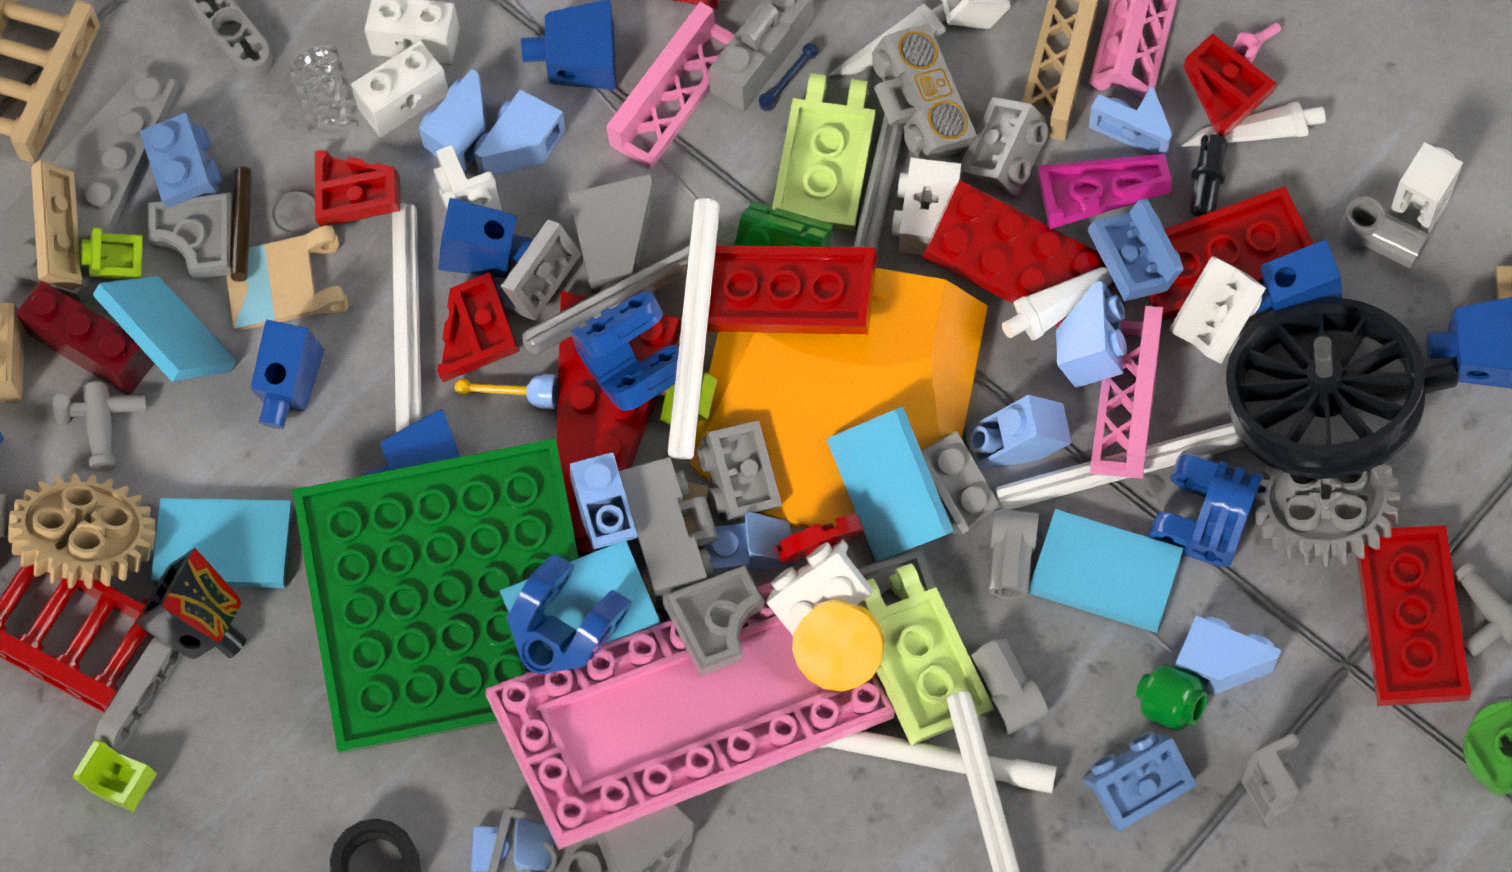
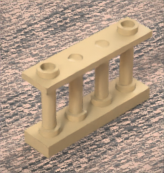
(59, 72)

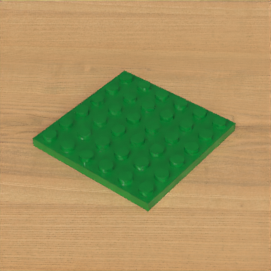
(412, 581)

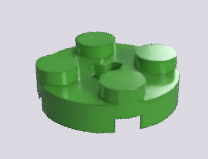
(1483, 747)

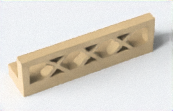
(1071, 71)

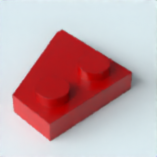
(1226, 83)
(353, 189)
(475, 329)

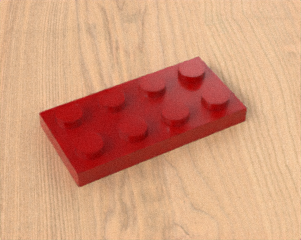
(1237, 234)
(1004, 247)
(792, 289)
(1413, 618)

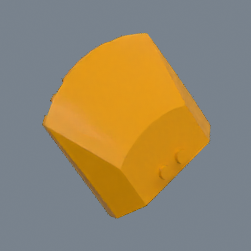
(817, 385)

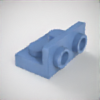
(1139, 779)

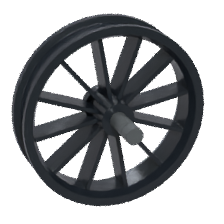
(1326, 387)

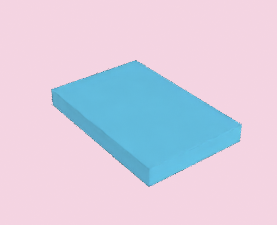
(164, 328)
(889, 484)
(237, 537)
(1105, 570)
(590, 582)

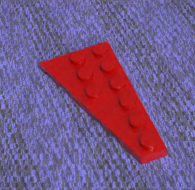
(587, 418)

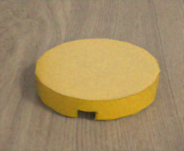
(838, 645)

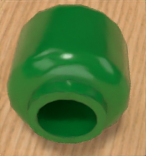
(1171, 697)

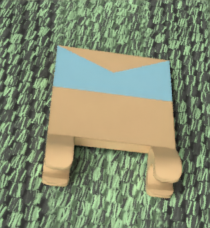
(283, 283)

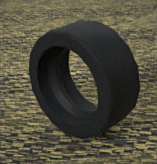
(373, 830)

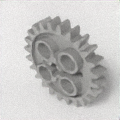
(1326, 504)

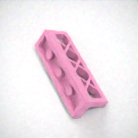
(1123, 43)
(656, 86)
(1141, 406)

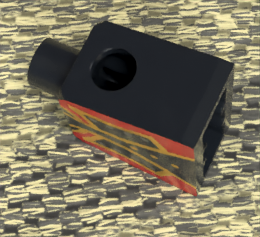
(193, 609)

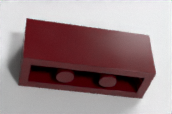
(84, 337)

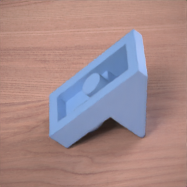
(1139, 128)
(749, 544)
(528, 850)

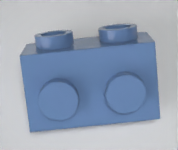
(181, 160)
(1136, 251)

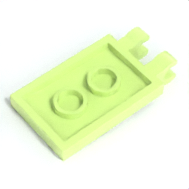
(826, 155)
(922, 657)

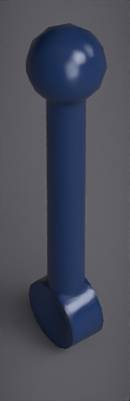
(767, 100)

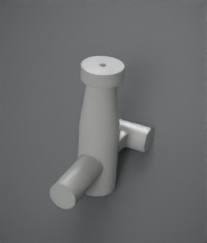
(97, 411)
(1490, 604)

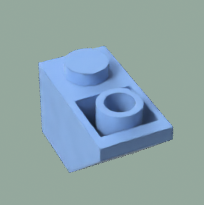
(457, 120)
(521, 137)
(1091, 338)
(1019, 433)
(602, 501)
(1225, 656)

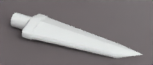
(922, 15)
(1270, 124)
(1048, 307)

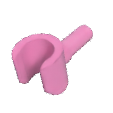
(1250, 43)

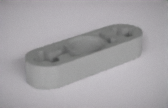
(232, 45)
(137, 694)

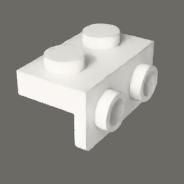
(453, 182)
(1218, 309)
(823, 579)

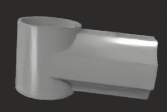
(1383, 235)
(1013, 542)
(1014, 698)

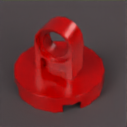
(806, 541)

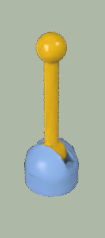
(540, 391)

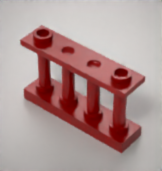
(64, 669)

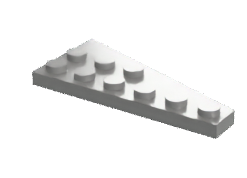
(105, 166)

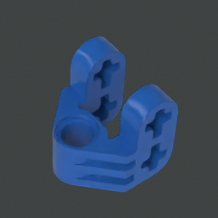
(611, 360)
(1223, 515)
(569, 647)

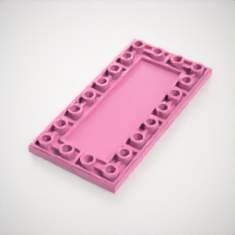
(651, 732)

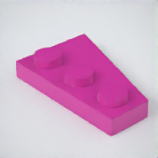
(1098, 186)

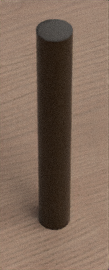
(241, 224)

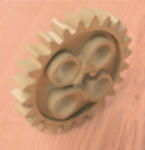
(81, 531)

